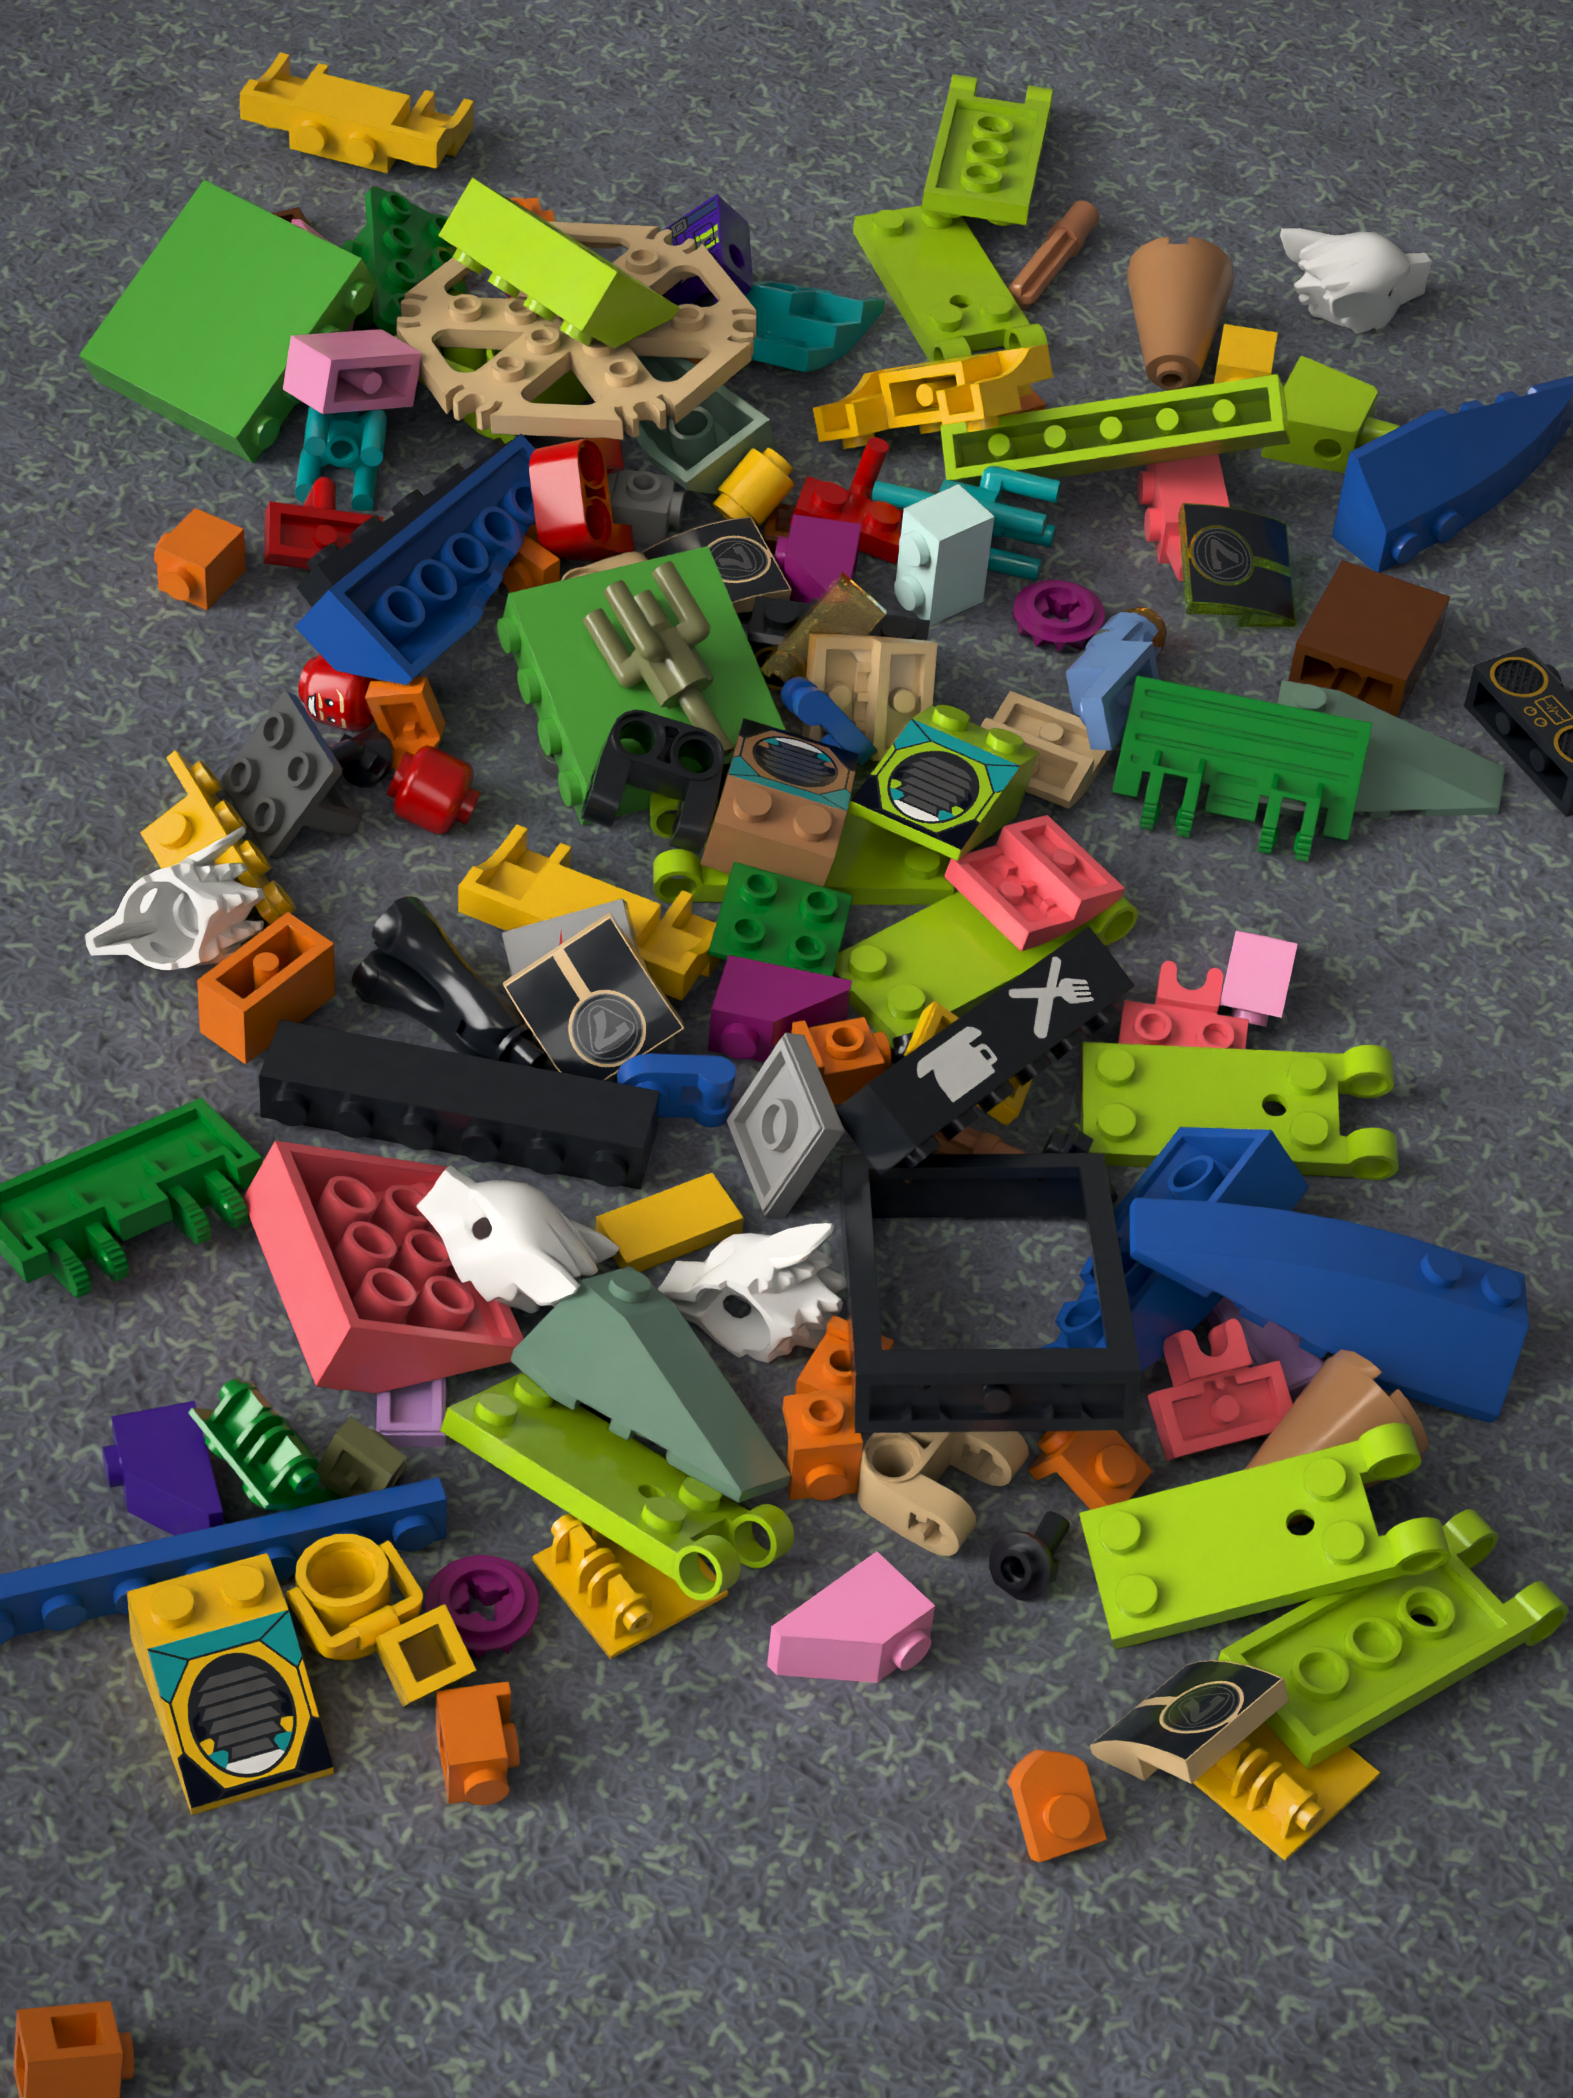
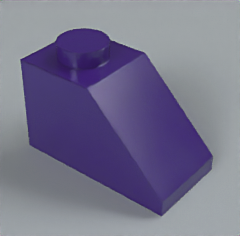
(164, 1469)

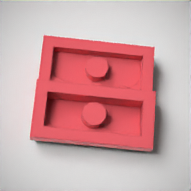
(1034, 883)

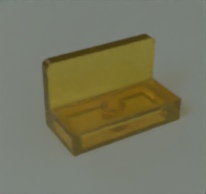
(839, 610)

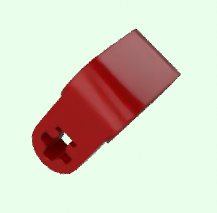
(574, 499)

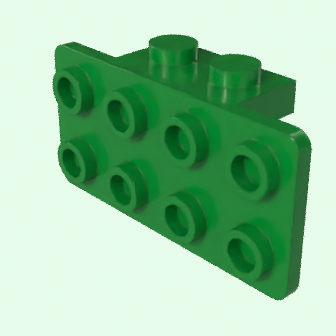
(400, 251)

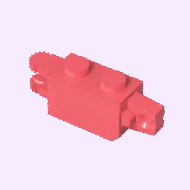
(1166, 488)

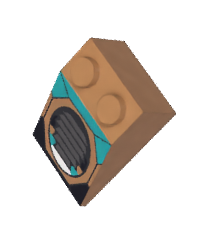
(781, 804)

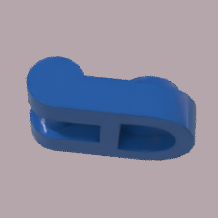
(817, 708)
(687, 1084)

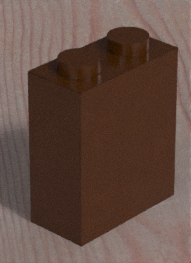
(1370, 637)

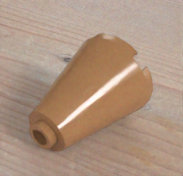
(1178, 306)
(1337, 1410)

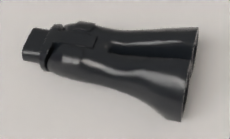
(430, 980)

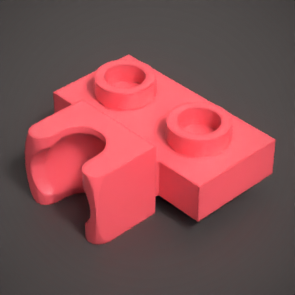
(1182, 1015)
(1216, 1395)

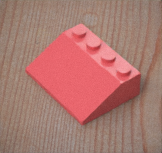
(369, 1271)

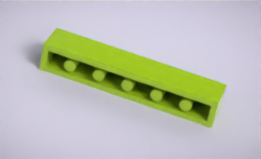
(1123, 431)

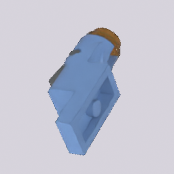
(1106, 671)

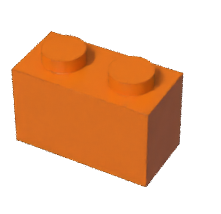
(272, 977)

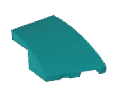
(807, 325)

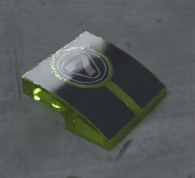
(1236, 565)

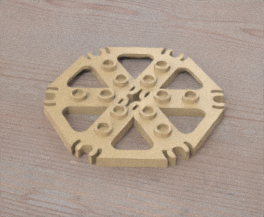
(540, 353)

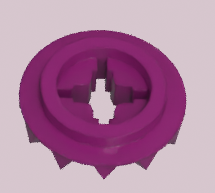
(1063, 600)
(492, 1582)

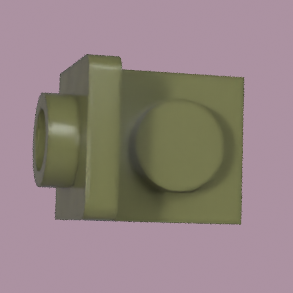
(360, 1461)

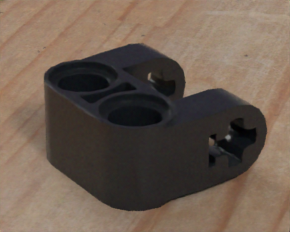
(658, 772)

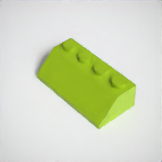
(551, 269)

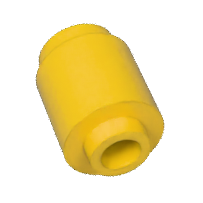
(755, 486)

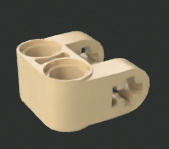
(901, 1486)

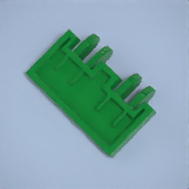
(1241, 753)
(125, 1184)

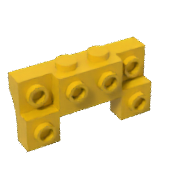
(353, 119)
(935, 394)
(527, 888)

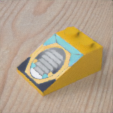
(228, 1683)

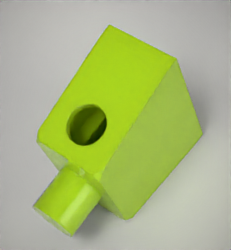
(1327, 417)

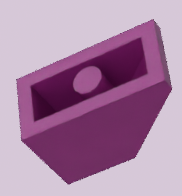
(817, 555)
(762, 1001)

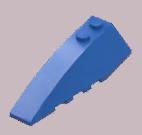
(1445, 471)
(430, 578)
(1197, 1166)
(1421, 1313)

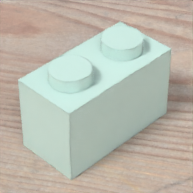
(943, 555)

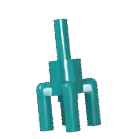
(344, 441)
(1008, 520)

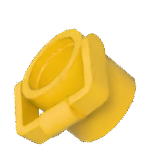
(347, 1595)

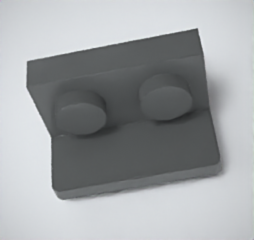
(288, 780)

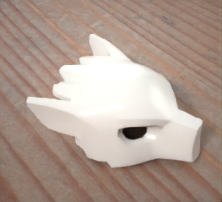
(1352, 276)
(183, 913)
(512, 1240)
(777, 1276)

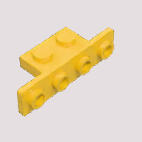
(202, 821)

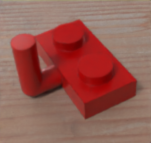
(879, 519)
(300, 531)

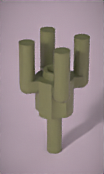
(663, 653)

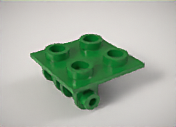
(780, 921)
(262, 1449)

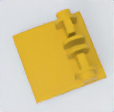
(612, 1589)
(1278, 1795)

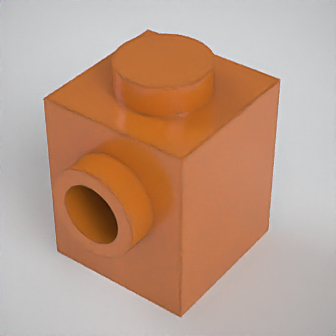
(200, 558)

